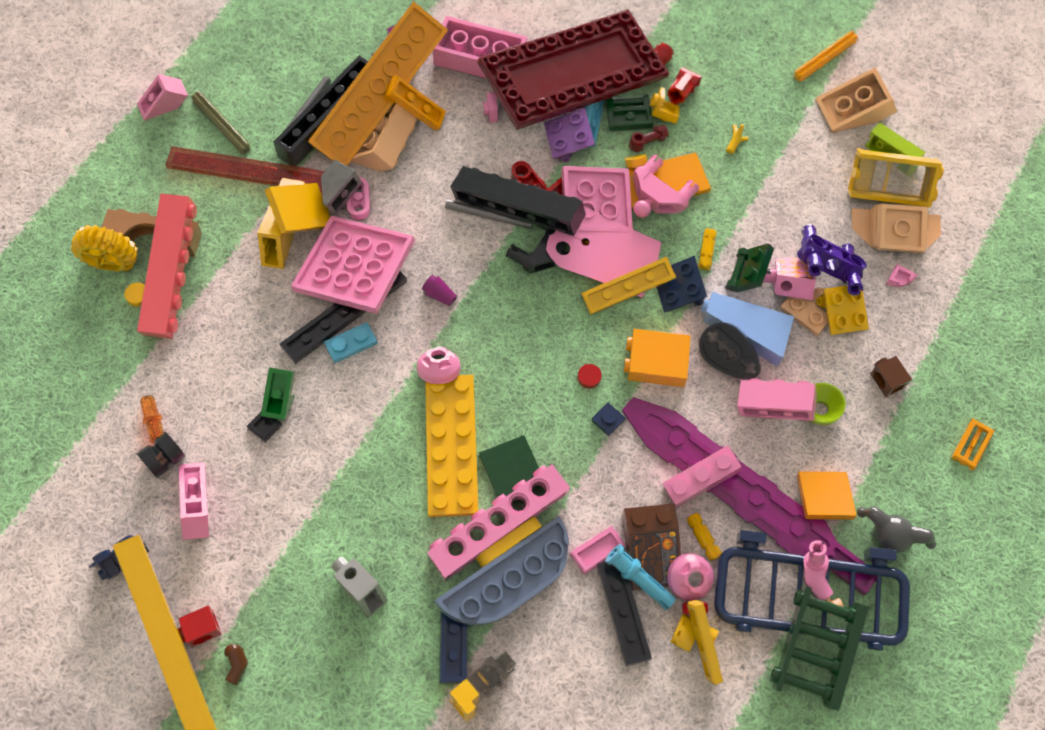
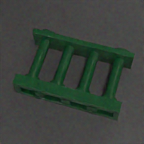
(838, 667)

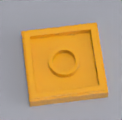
(826, 495)

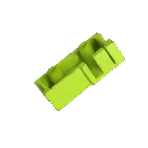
(888, 141)

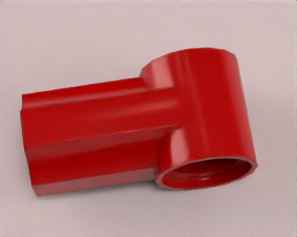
(683, 85)

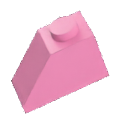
(162, 97)

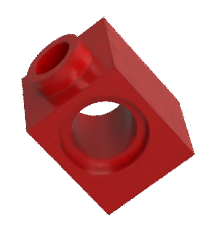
(199, 626)

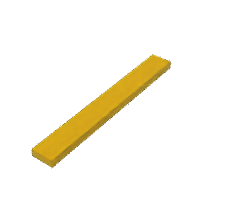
(163, 635)

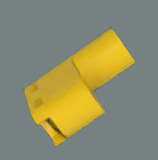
(684, 634)

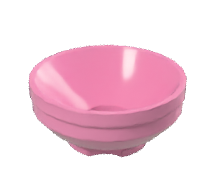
(440, 370)
(679, 574)

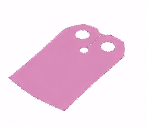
(607, 254)

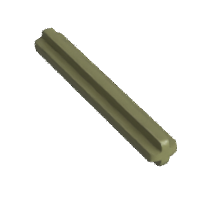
(221, 122)

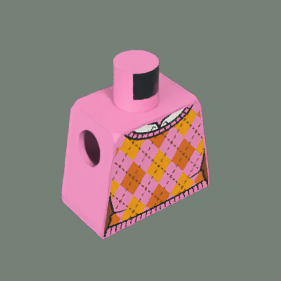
(791, 278)

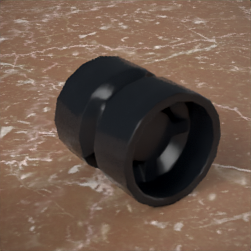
(168, 448)

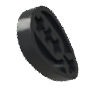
(719, 359)

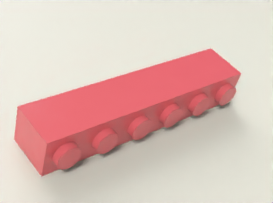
(166, 266)

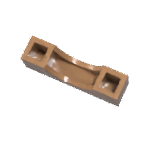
(135, 225)

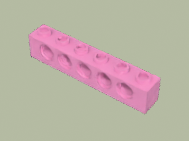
(545, 477)

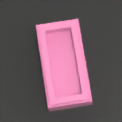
(596, 550)

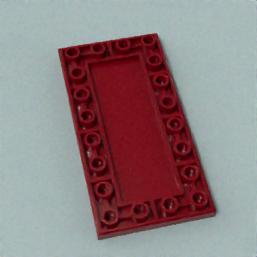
(572, 68)

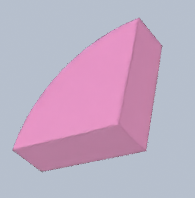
(901, 276)

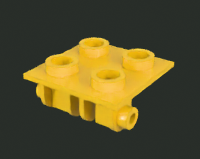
(844, 311)

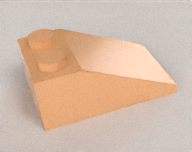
(857, 102)

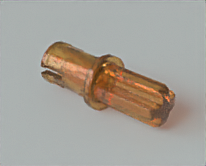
(152, 418)

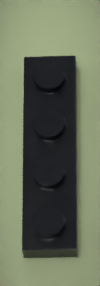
(624, 615)

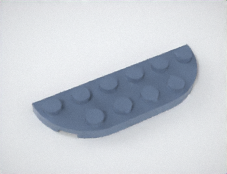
(509, 578)

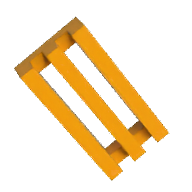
(964, 459)

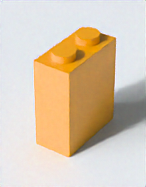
(658, 357)

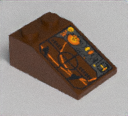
(652, 538)

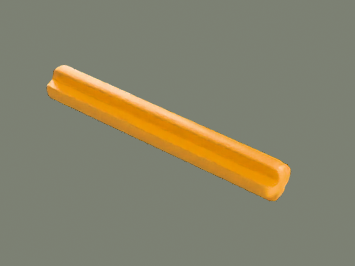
(825, 56)

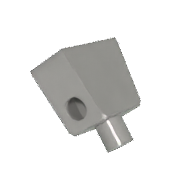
(359, 585)

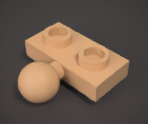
(807, 312)

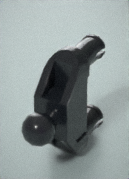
(539, 258)

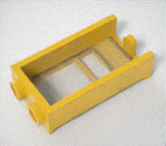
(895, 178)

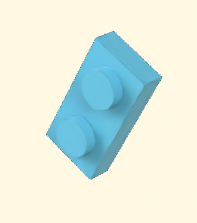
(350, 342)

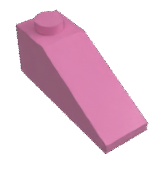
(193, 501)

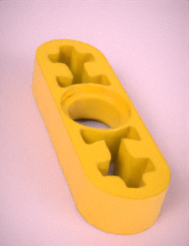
(508, 541)

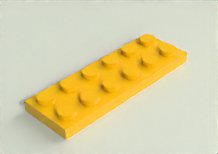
(451, 448)

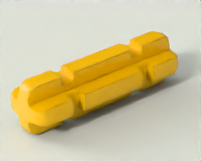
(707, 249)
(704, 536)

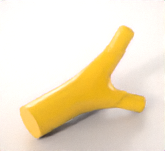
(736, 139)

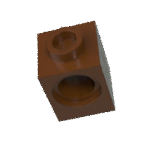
(890, 375)

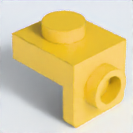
(663, 109)

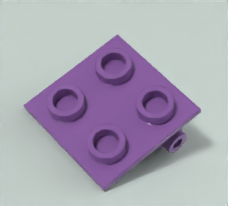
(569, 134)

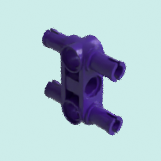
(844, 264)

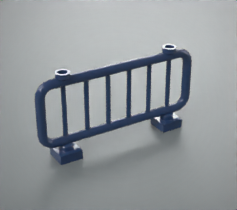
(878, 556)

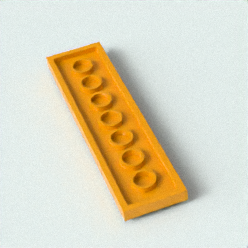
(366, 99)

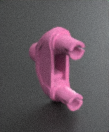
(657, 195)

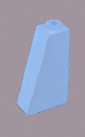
(764, 327)

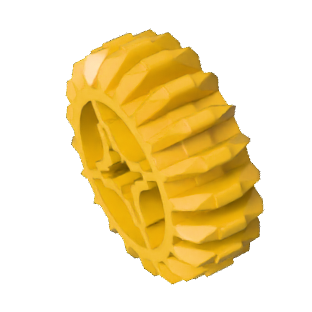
(104, 248)

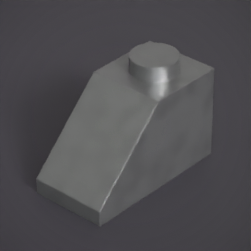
(338, 186)

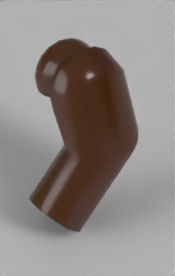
(238, 662)

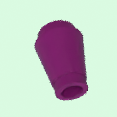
(439, 290)

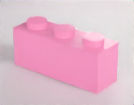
(777, 399)
(702, 476)

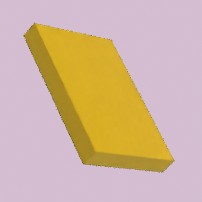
(297, 207)

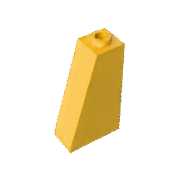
(272, 244)

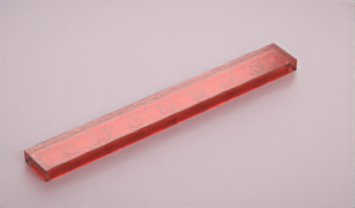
(238, 167)

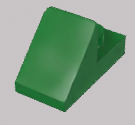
(277, 393)

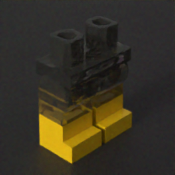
(482, 684)

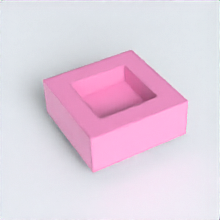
(490, 107)

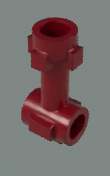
(639, 139)

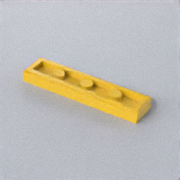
(628, 285)

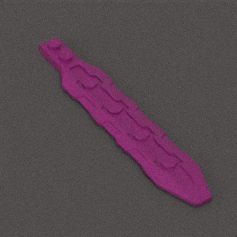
(748, 493)

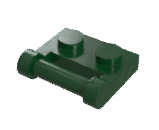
(629, 117)
(754, 271)

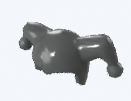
(896, 531)

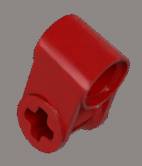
(530, 177)

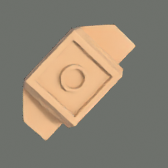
(897, 227)

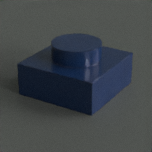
(608, 419)

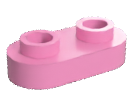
(360, 200)

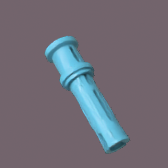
(632, 570)

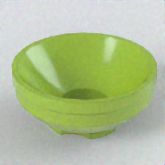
(833, 400)

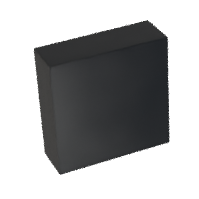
(264, 427)

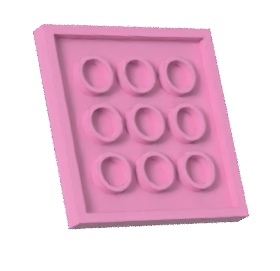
(353, 264)

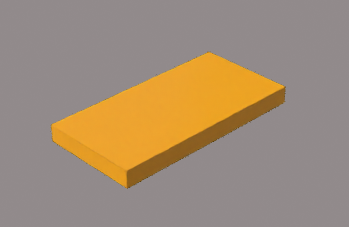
(675, 174)

